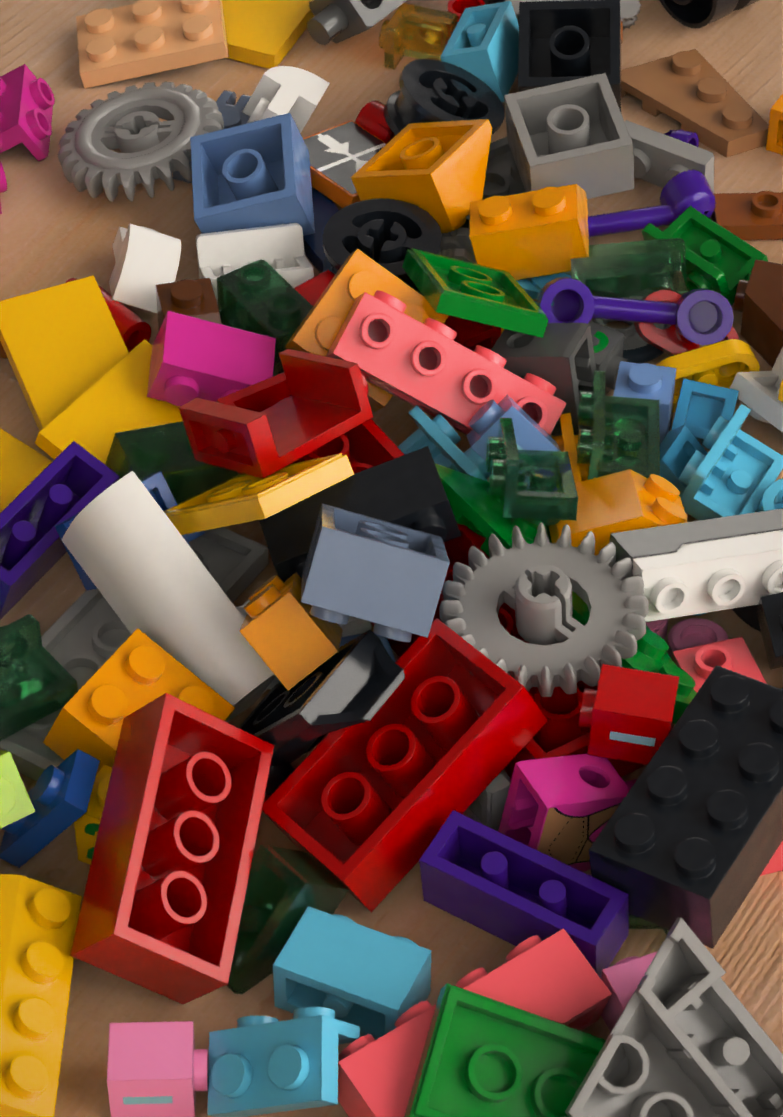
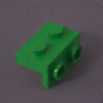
(713, 254)

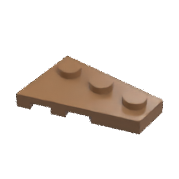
(699, 99)

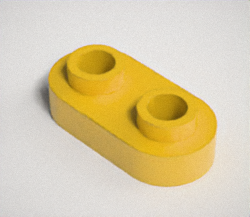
(712, 364)

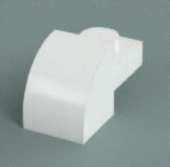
(286, 91)
(142, 262)

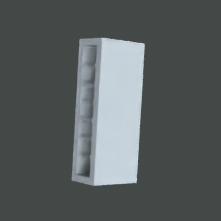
(165, 590)

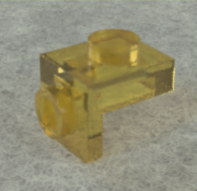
(415, 33)

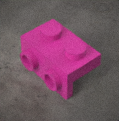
(26, 111)

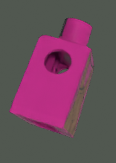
(562, 805)

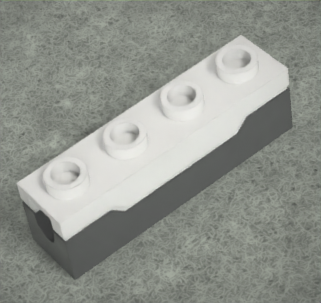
(706, 563)

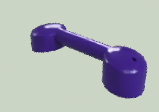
(679, 193)
(698, 315)

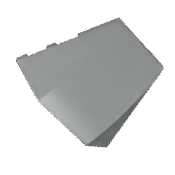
(683, 1046)

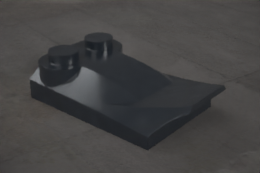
(332, 697)

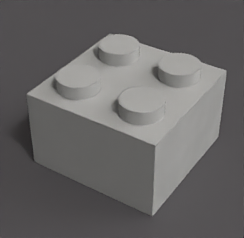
(570, 137)

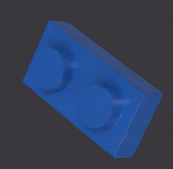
(58, 799)

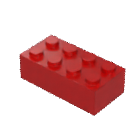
(387, 785)
(173, 850)

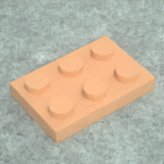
(149, 39)

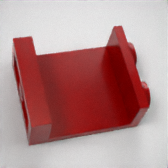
(323, 404)

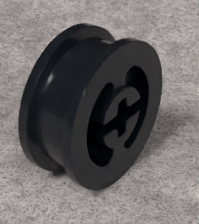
(441, 93)
(382, 232)

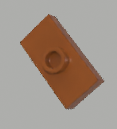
(750, 214)

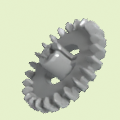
(146, 145)
(539, 587)

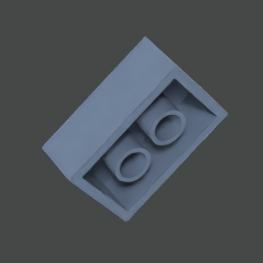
(373, 573)

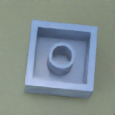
(252, 177)

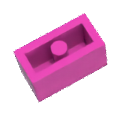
(206, 360)

